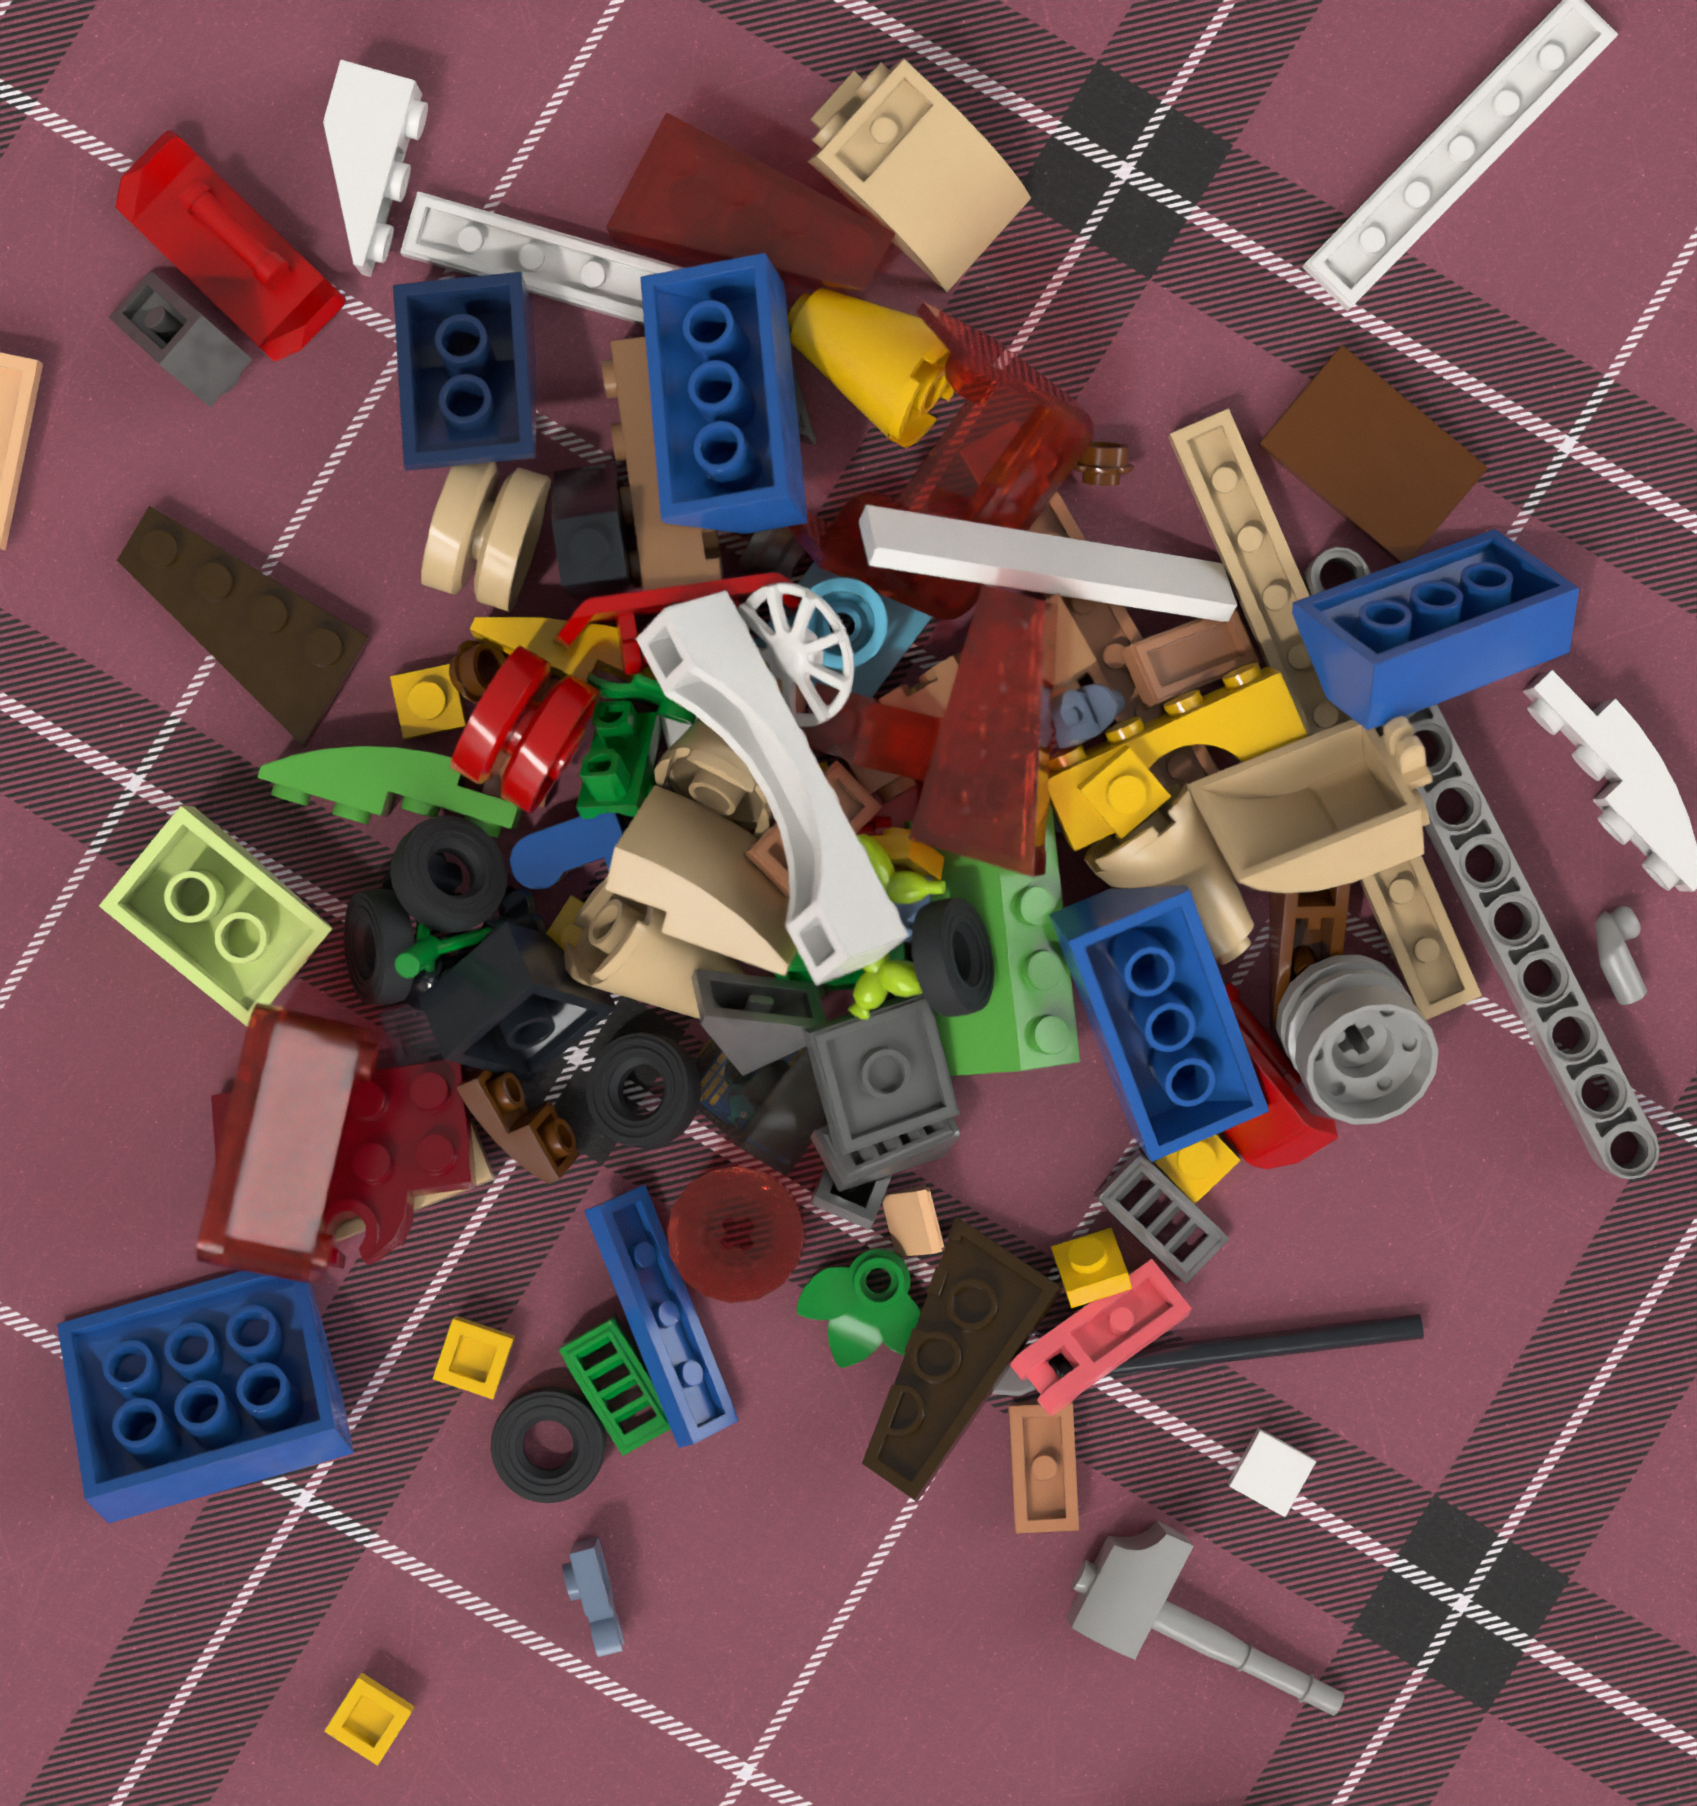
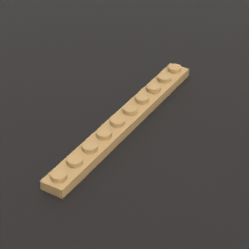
(1266, 587)

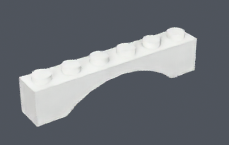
(716, 672)

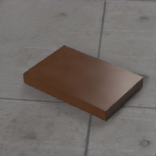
(1372, 456)

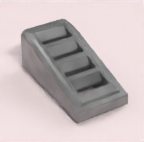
(922, 1147)
(1125, 1180)

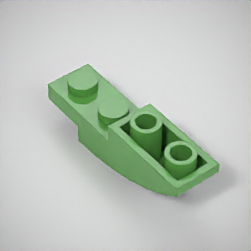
(368, 777)

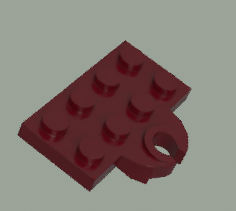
(399, 1141)

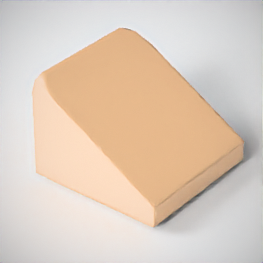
(912, 1221)

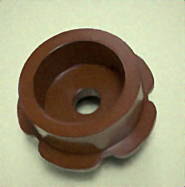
(1104, 463)
(474, 668)

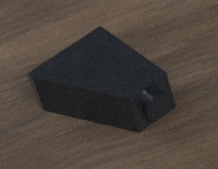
(590, 531)

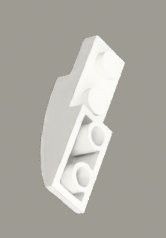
(1641, 794)

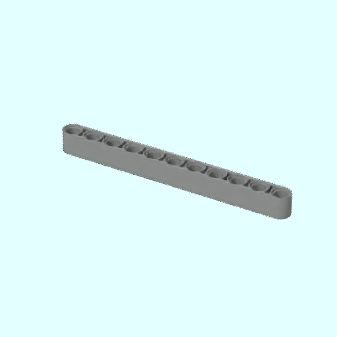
(1533, 942)

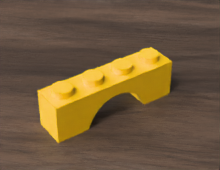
(1243, 717)

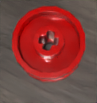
(517, 725)

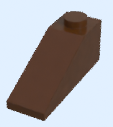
(1301, 933)

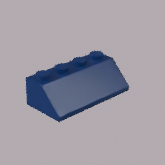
(723, 397)
(1435, 627)
(1159, 1015)

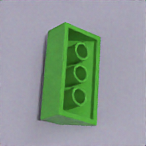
(1031, 1002)

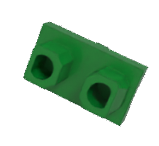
(620, 760)

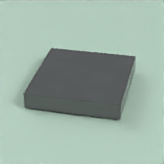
(881, 1073)

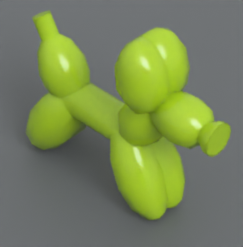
(889, 975)

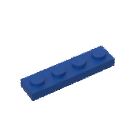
(661, 1316)

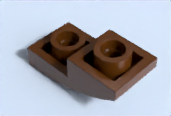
(530, 1136)

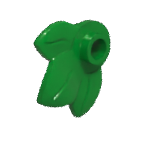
(644, 691)
(858, 1314)

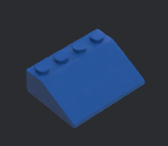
(200, 1392)

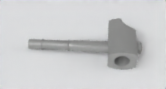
(1127, 1596)

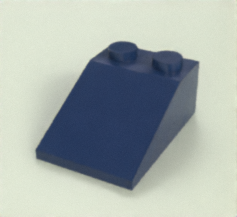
(466, 370)

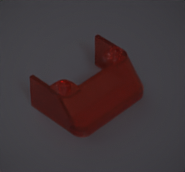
(988, 468)
(283, 1144)

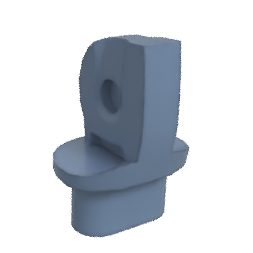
(1084, 713)

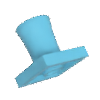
(881, 630)

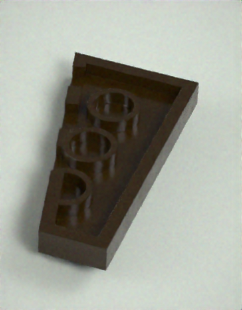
(257, 629)
(968, 1332)

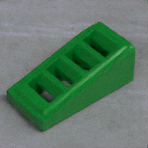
(590, 1340)

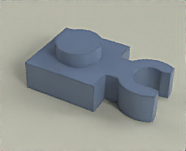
(589, 1580)

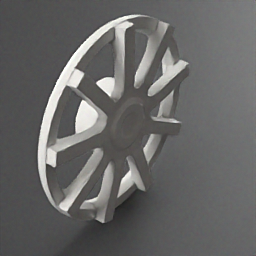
(798, 652)

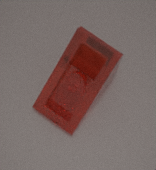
(876, 734)

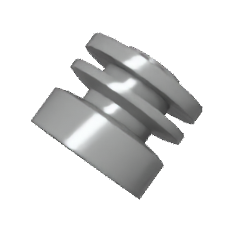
(1356, 1039)

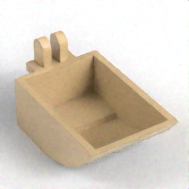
(916, 168)
(1320, 808)

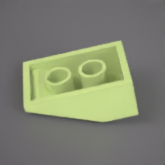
(216, 914)

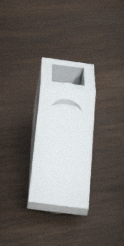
(367, 138)

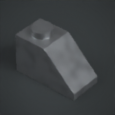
(180, 339)

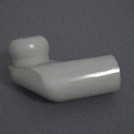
(1614, 956)

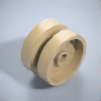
(495, 535)

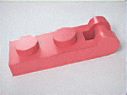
(1102, 1337)

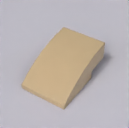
(697, 871)

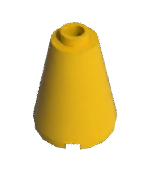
(876, 358)

